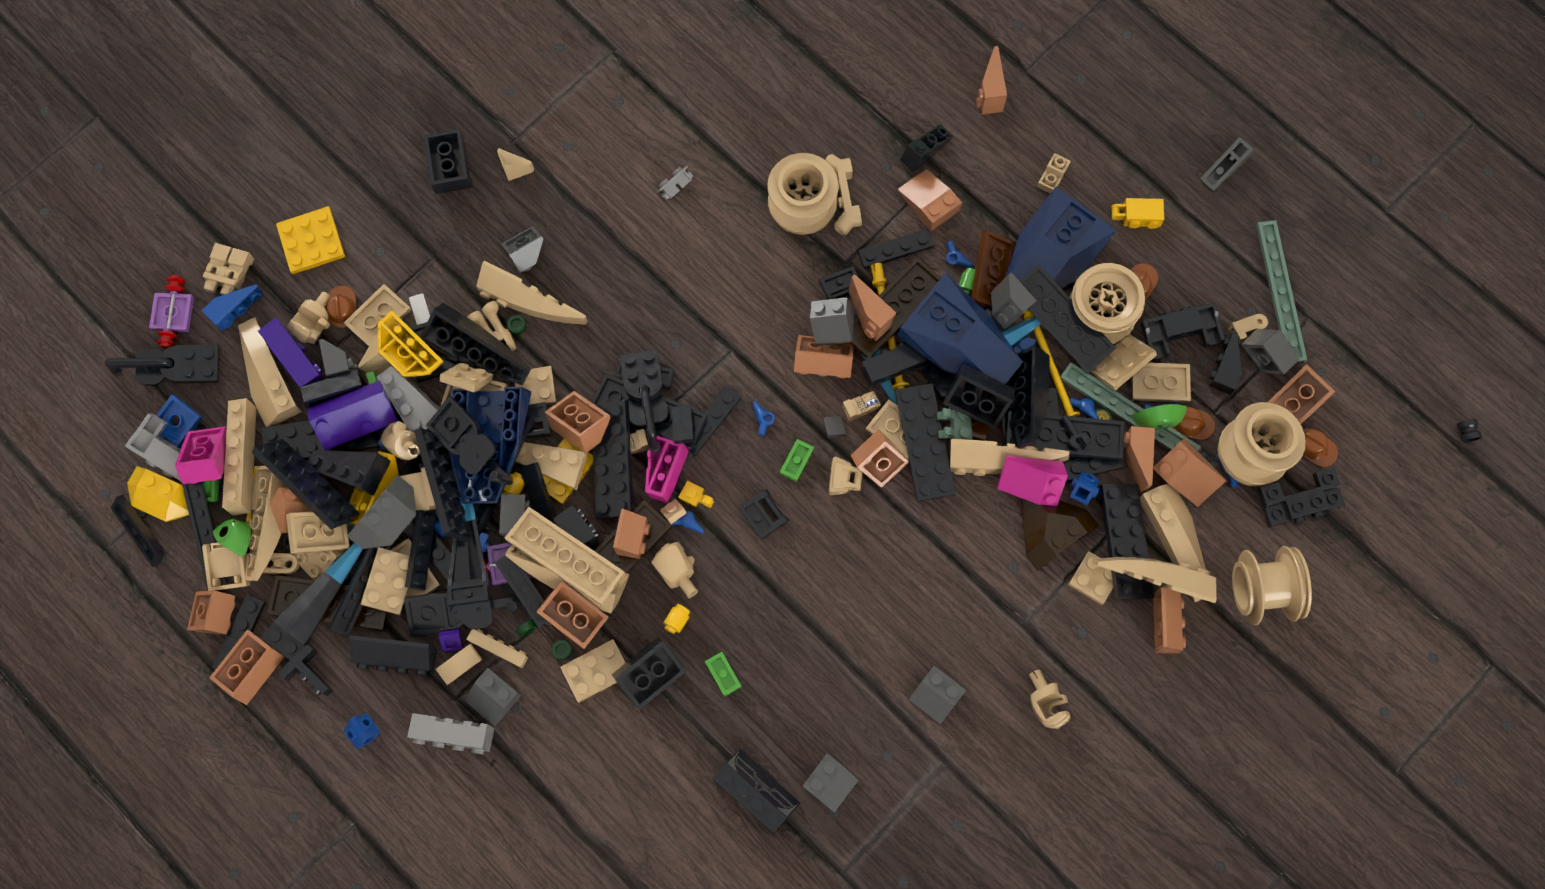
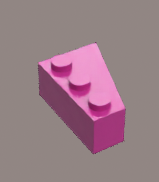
(664, 469)

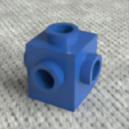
(1084, 487)
(361, 730)

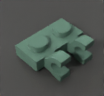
(959, 423)

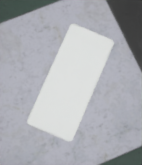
(419, 308)

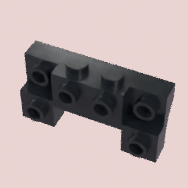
(1182, 324)
(1301, 505)

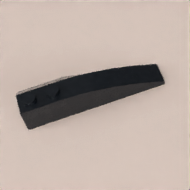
(470, 343)
(1030, 395)

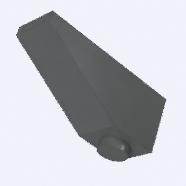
(1227, 163)

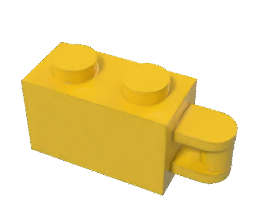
(1140, 212)

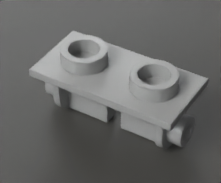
(679, 177)

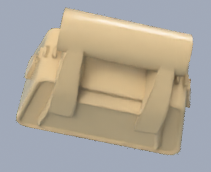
(840, 477)

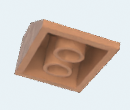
(993, 89)
(930, 199)
(872, 311)
(1303, 394)
(1139, 455)
(1189, 473)

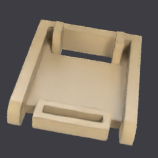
(223, 563)

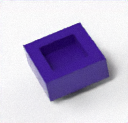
(451, 640)

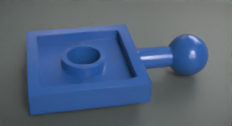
(188, 420)

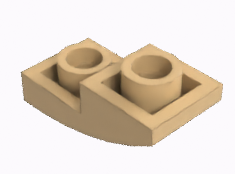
(1054, 173)
(459, 664)

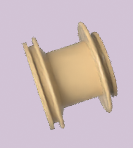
(787, 207)
(1112, 284)
(1250, 456)
(1272, 585)

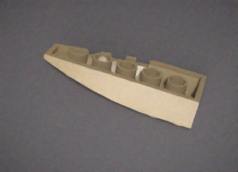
(511, 292)
(265, 378)
(988, 458)
(1173, 526)
(264, 527)
(1173, 576)
(552, 580)

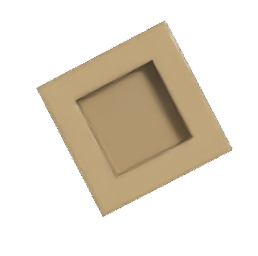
(673, 511)

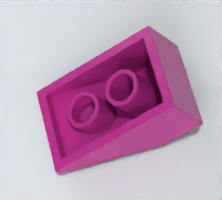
(202, 456)
(1033, 479)

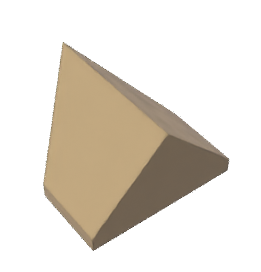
(514, 165)
(373, 359)

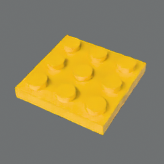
(310, 240)

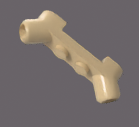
(851, 214)

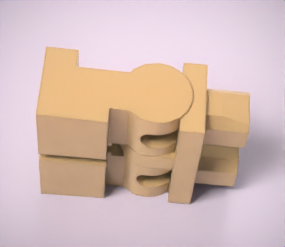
(226, 269)

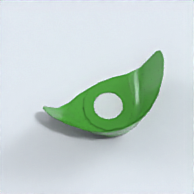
(1152, 417)
(237, 537)

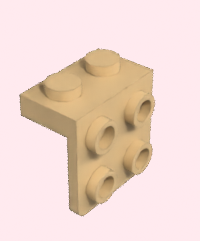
(422, 491)
(318, 562)

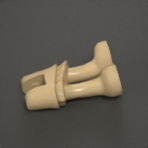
(490, 311)

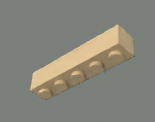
(497, 647)

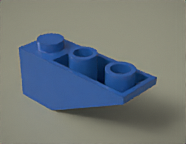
(228, 307)

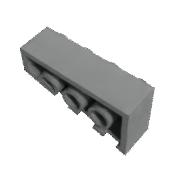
(408, 399)
(450, 732)

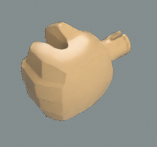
(310, 319)
(400, 441)
(675, 567)
(1045, 700)

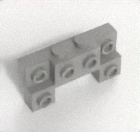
(154, 448)

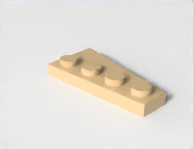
(557, 463)

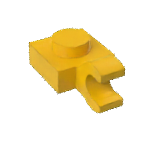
(693, 495)

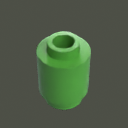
(967, 280)

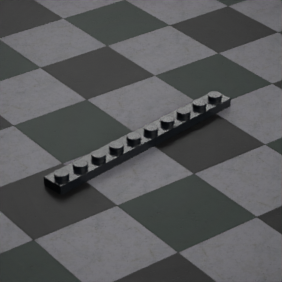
(351, 602)

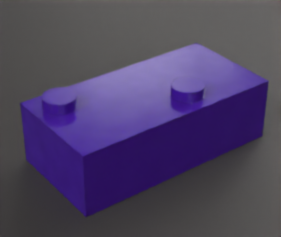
(290, 353)
(352, 415)

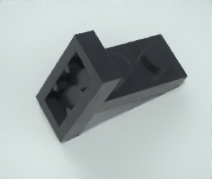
(299, 663)

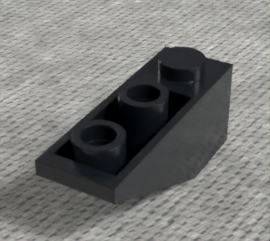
(925, 147)
(1229, 370)

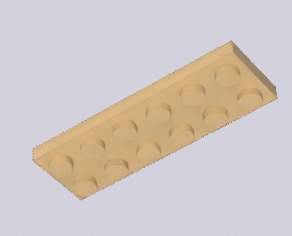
(565, 556)

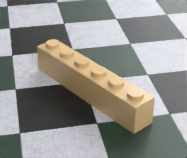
(239, 457)

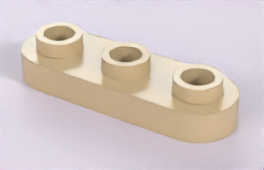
(280, 564)

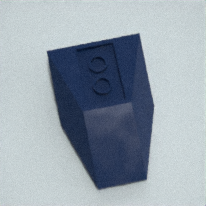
(1060, 239)
(956, 330)
(502, 421)

